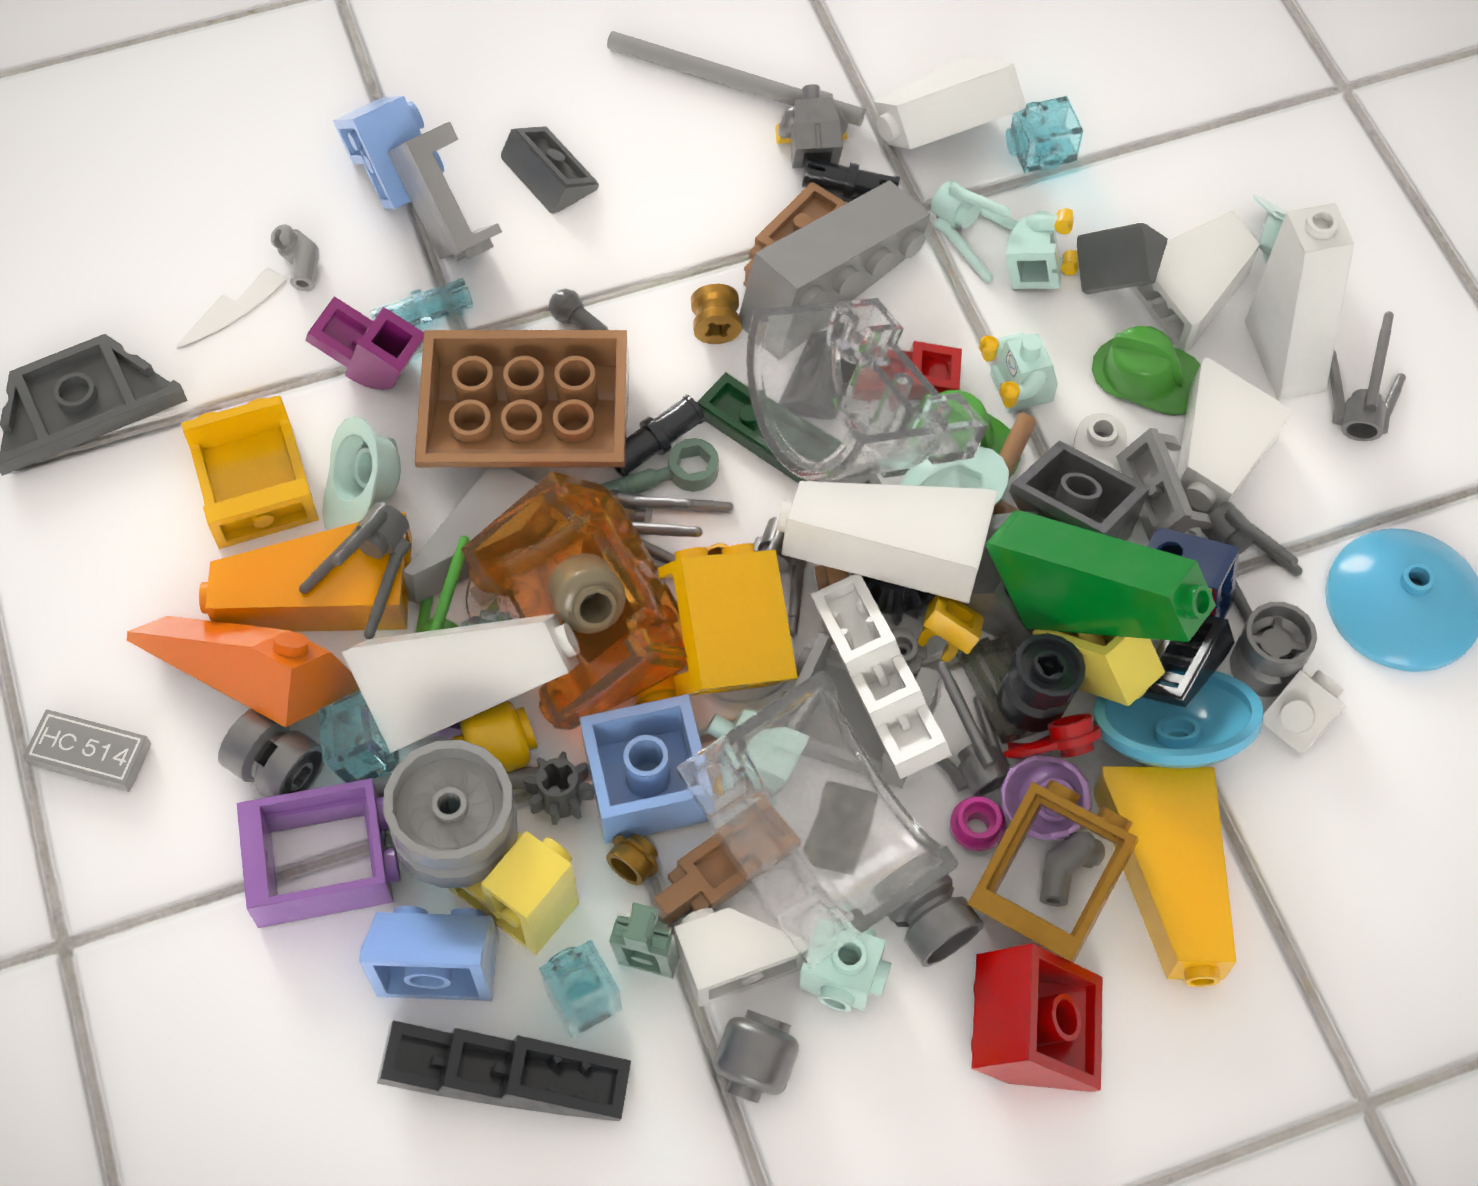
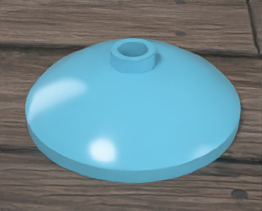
(1391, 616)
(1210, 729)

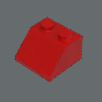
(1037, 1020)

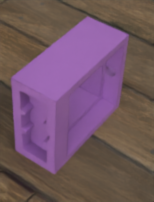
(305, 808)

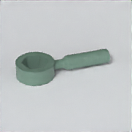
(692, 482)

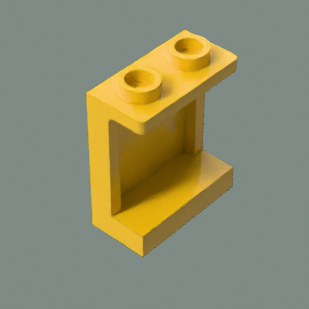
(249, 471)
(731, 620)

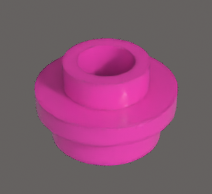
(980, 809)

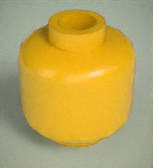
(503, 733)

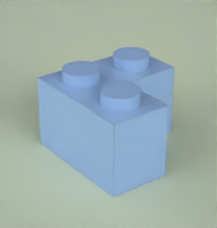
(375, 131)

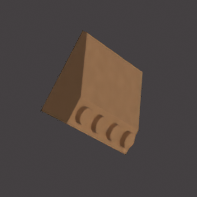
(523, 398)

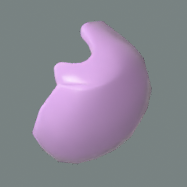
(1040, 770)

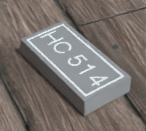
(87, 750)

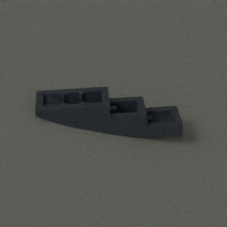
(505, 1071)

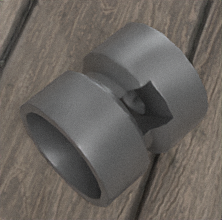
(1273, 647)
(270, 755)
(937, 922)

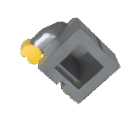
(813, 128)

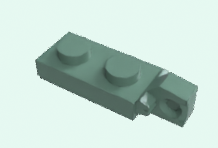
(644, 942)

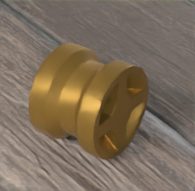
(716, 313)

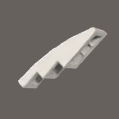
(881, 676)

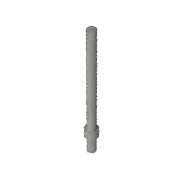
(721, 73)

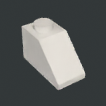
(731, 953)

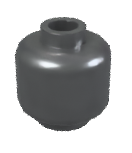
(756, 1056)

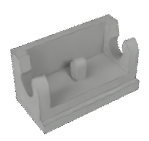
(1166, 502)

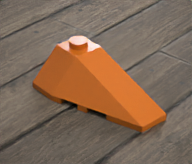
(255, 665)

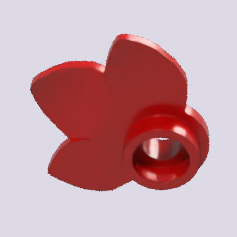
(1069, 734)

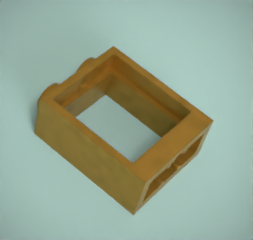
(1063, 802)

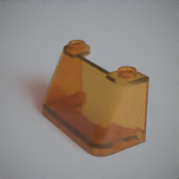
(517, 560)

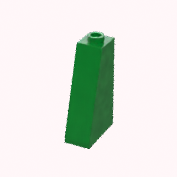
(1096, 582)

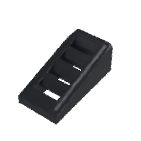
(1215, 644)

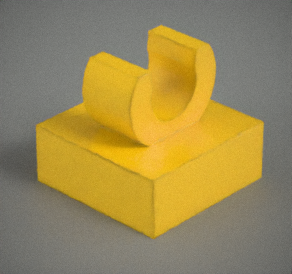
(953, 623)

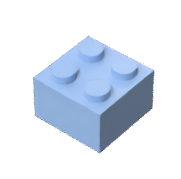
(634, 766)

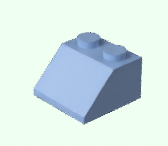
(431, 954)

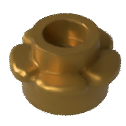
(633, 858)

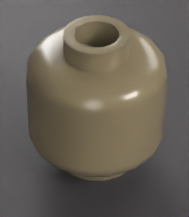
(587, 593)

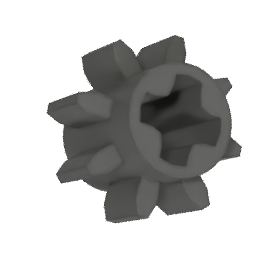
(564, 775)

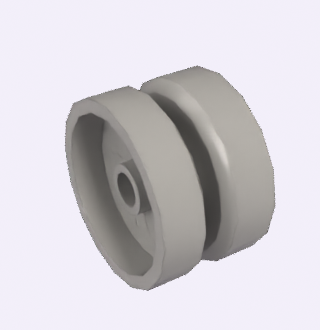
(450, 813)

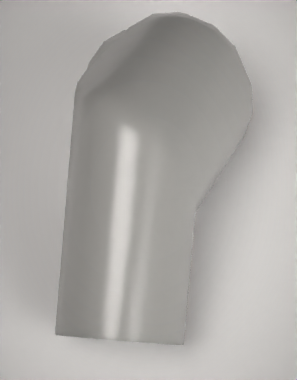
(299, 252)
(1064, 859)

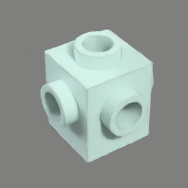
(849, 974)

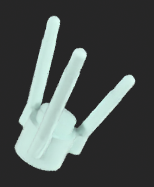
(961, 208)

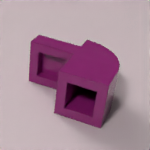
(370, 349)

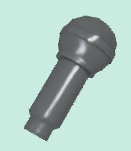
(567, 307)

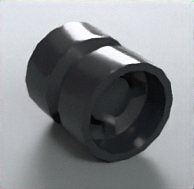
(1040, 682)

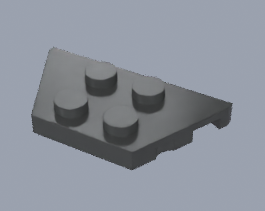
(77, 399)

